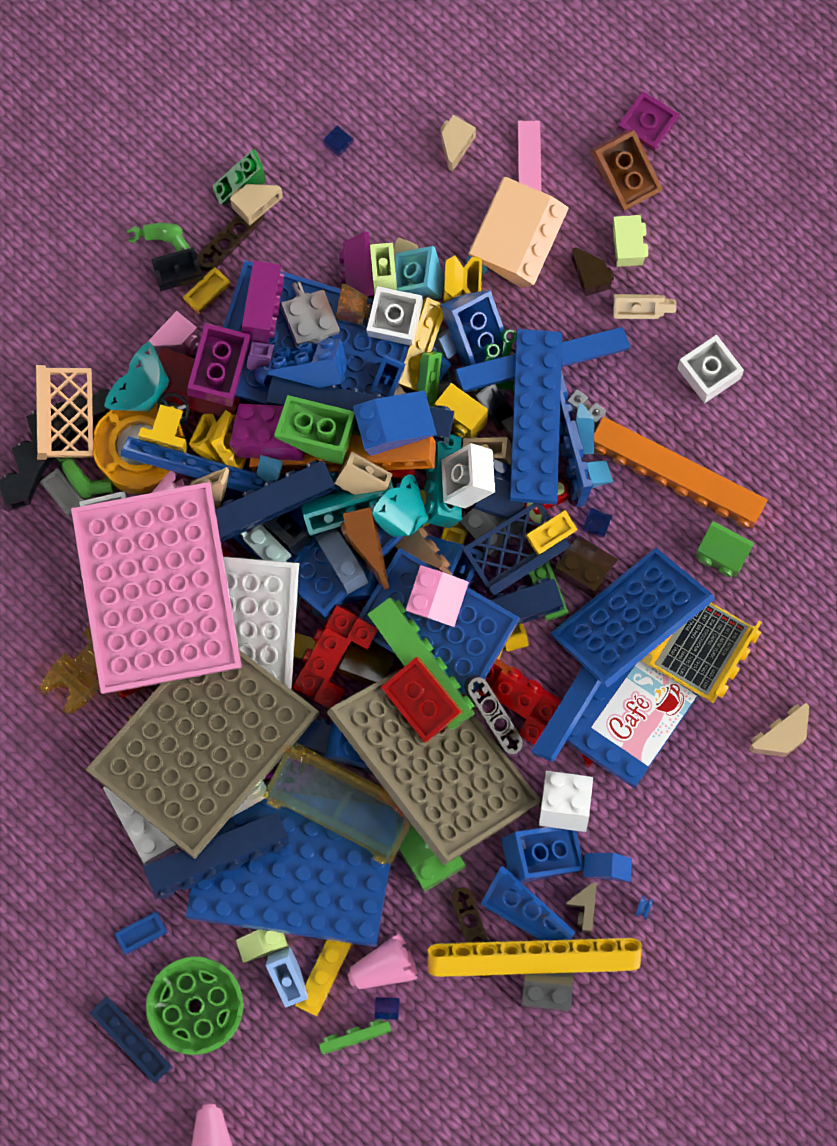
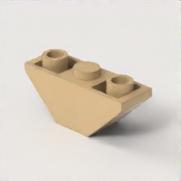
(784, 734)

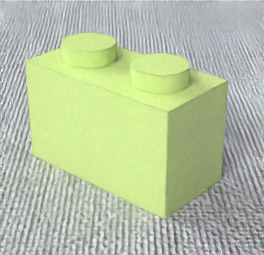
(628, 240)
(383, 266)

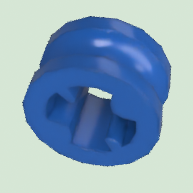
(644, 907)

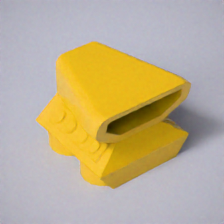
(461, 280)
(213, 439)

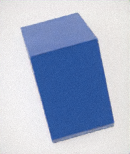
(388, 377)
(607, 867)

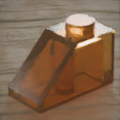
(352, 306)

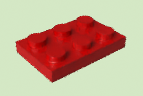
(421, 699)

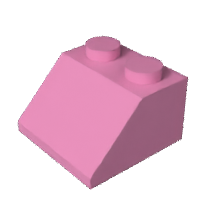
(177, 335)
(437, 596)

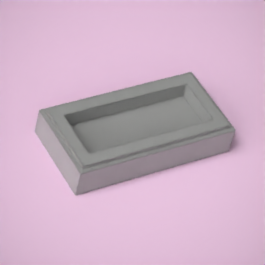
(61, 491)

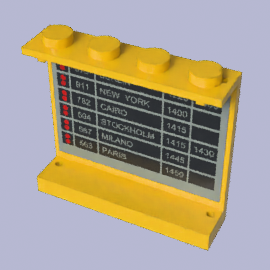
(705, 651)

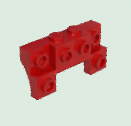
(327, 652)
(523, 697)

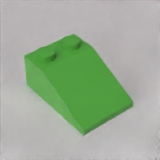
(316, 428)
(425, 864)

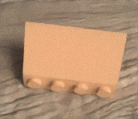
(518, 232)

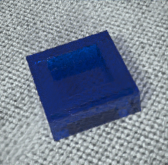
(338, 140)
(597, 522)
(386, 1008)

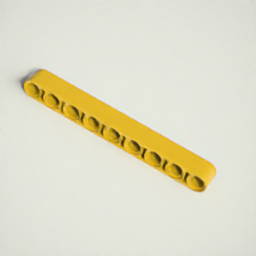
(534, 957)

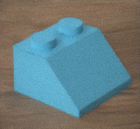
(419, 272)

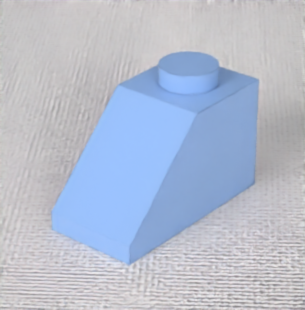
(287, 976)

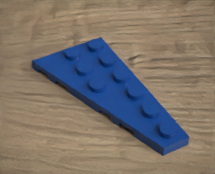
(573, 451)

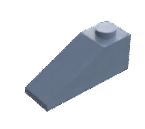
(342, 560)

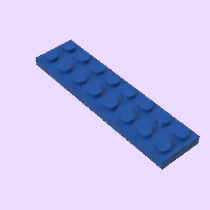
(536, 417)

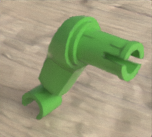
(162, 231)
(81, 482)

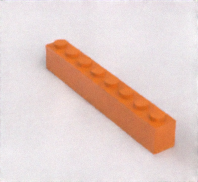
(410, 456)
(678, 473)

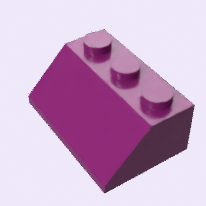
(358, 265)

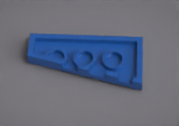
(523, 909)

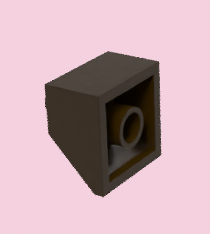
(585, 566)

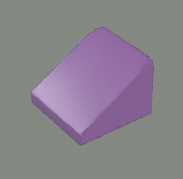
(259, 355)

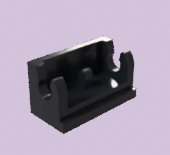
(177, 269)
(288, 533)

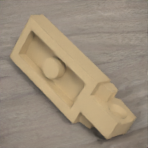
(642, 306)

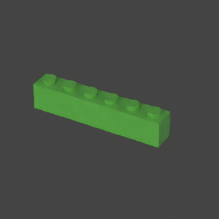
(407, 644)

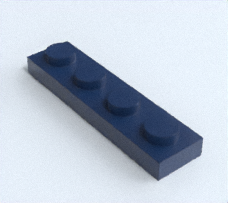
(131, 1040)

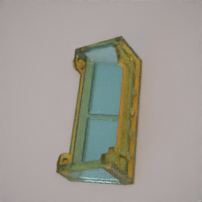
(339, 802)

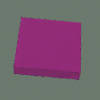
(649, 120)

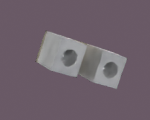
(596, 411)

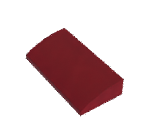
(178, 370)

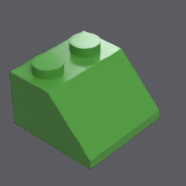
(724, 550)

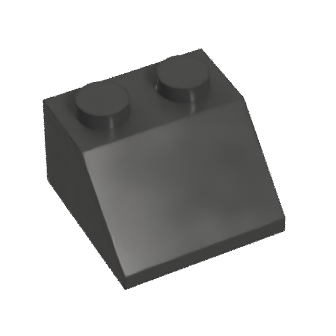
(480, 522)
(548, 991)

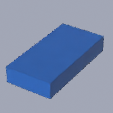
(140, 933)

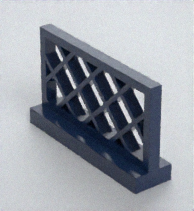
(521, 567)

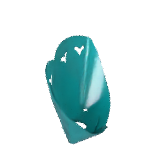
(143, 383)
(405, 514)

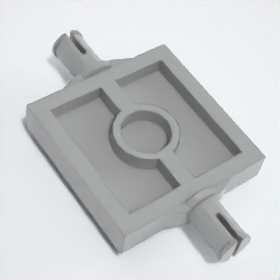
(309, 316)

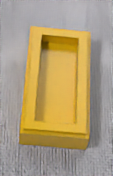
(207, 290)

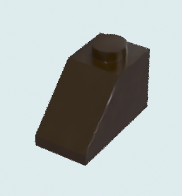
(591, 272)

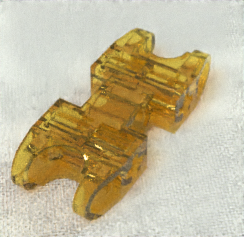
(83, 668)

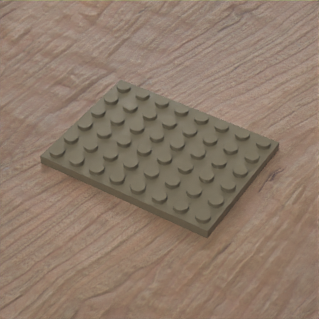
(202, 749)
(449, 788)

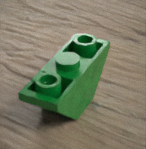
(246, 171)

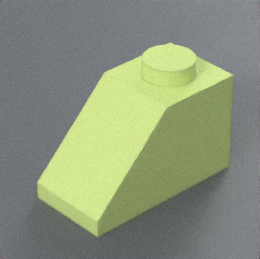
(260, 944)

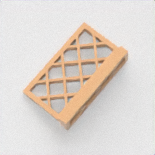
(44, 408)

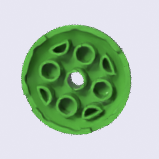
(170, 1001)

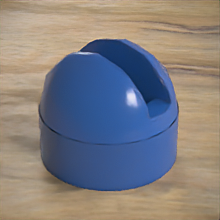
(262, 376)

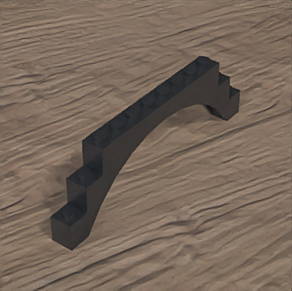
(20, 487)

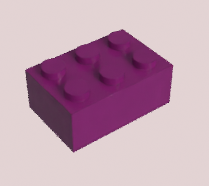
(263, 301)
(218, 365)
(255, 432)

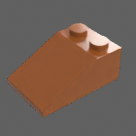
(626, 169)
(363, 535)

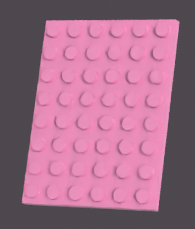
(156, 588)

